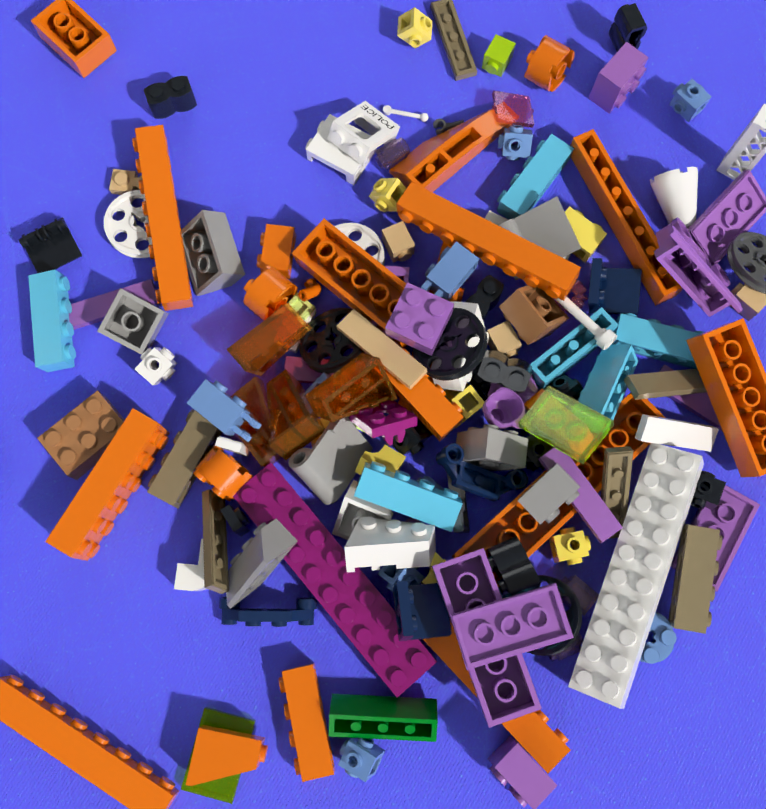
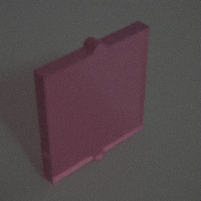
(513, 109)

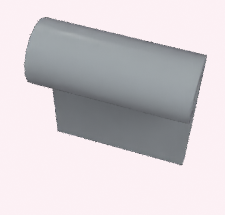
(546, 227)
(331, 461)

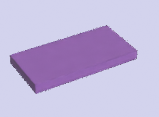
(729, 216)
(732, 519)
(511, 626)

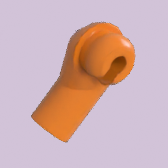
(311, 290)

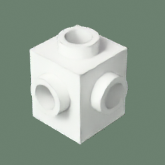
(148, 366)

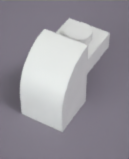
(191, 576)

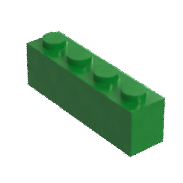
(383, 717)

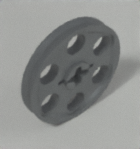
(753, 258)

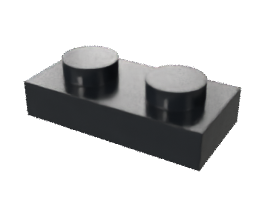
(236, 520)

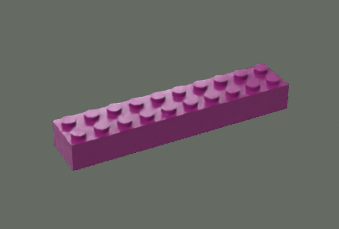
(344, 595)

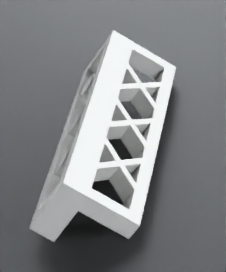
(742, 147)

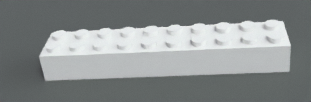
(636, 575)

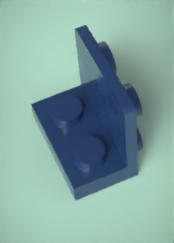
(614, 289)
(420, 611)

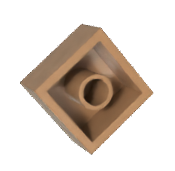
(533, 313)

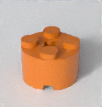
(548, 63)
(268, 292)
(222, 472)

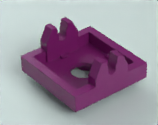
(376, 424)

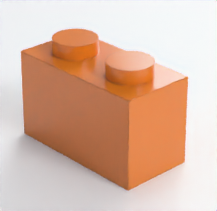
(277, 248)

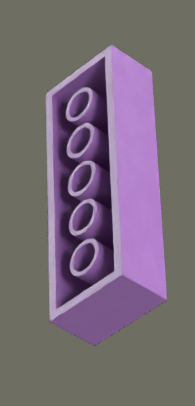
(500, 686)

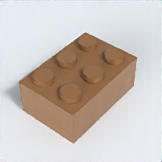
(82, 435)

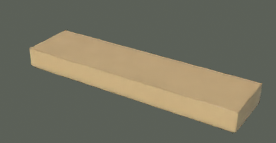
(377, 344)

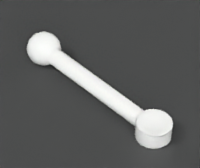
(387, 110)

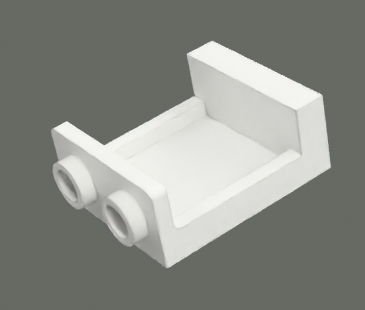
(331, 155)

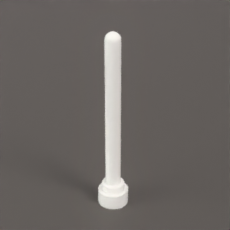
(602, 336)

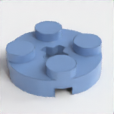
(663, 641)

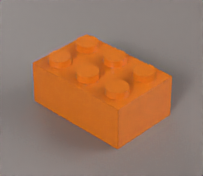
(74, 36)

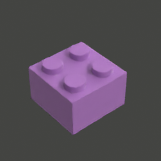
(618, 78)
(419, 318)
(527, 779)

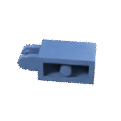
(451, 271)
(221, 409)

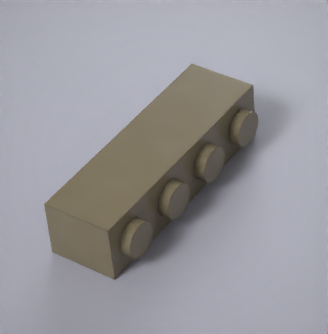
(178, 466)
(694, 578)

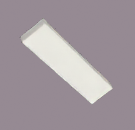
(676, 433)

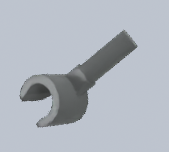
(446, 126)

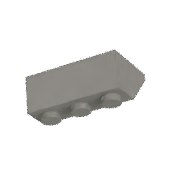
(211, 252)
(258, 560)

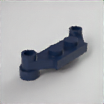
(476, 479)
(278, 617)

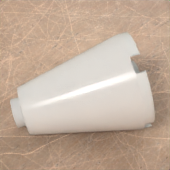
(677, 194)

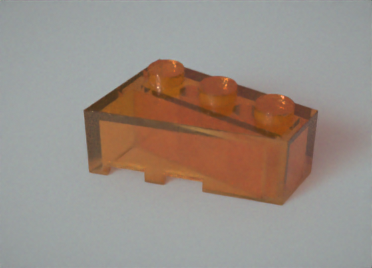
(270, 340)
(351, 389)
(255, 396)
(292, 418)

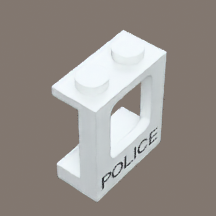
(372, 121)

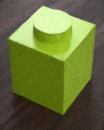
(498, 55)

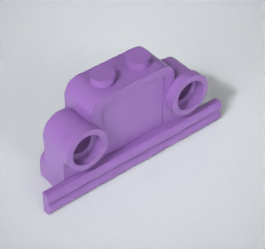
(693, 269)

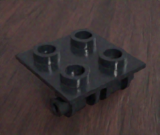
(50, 246)

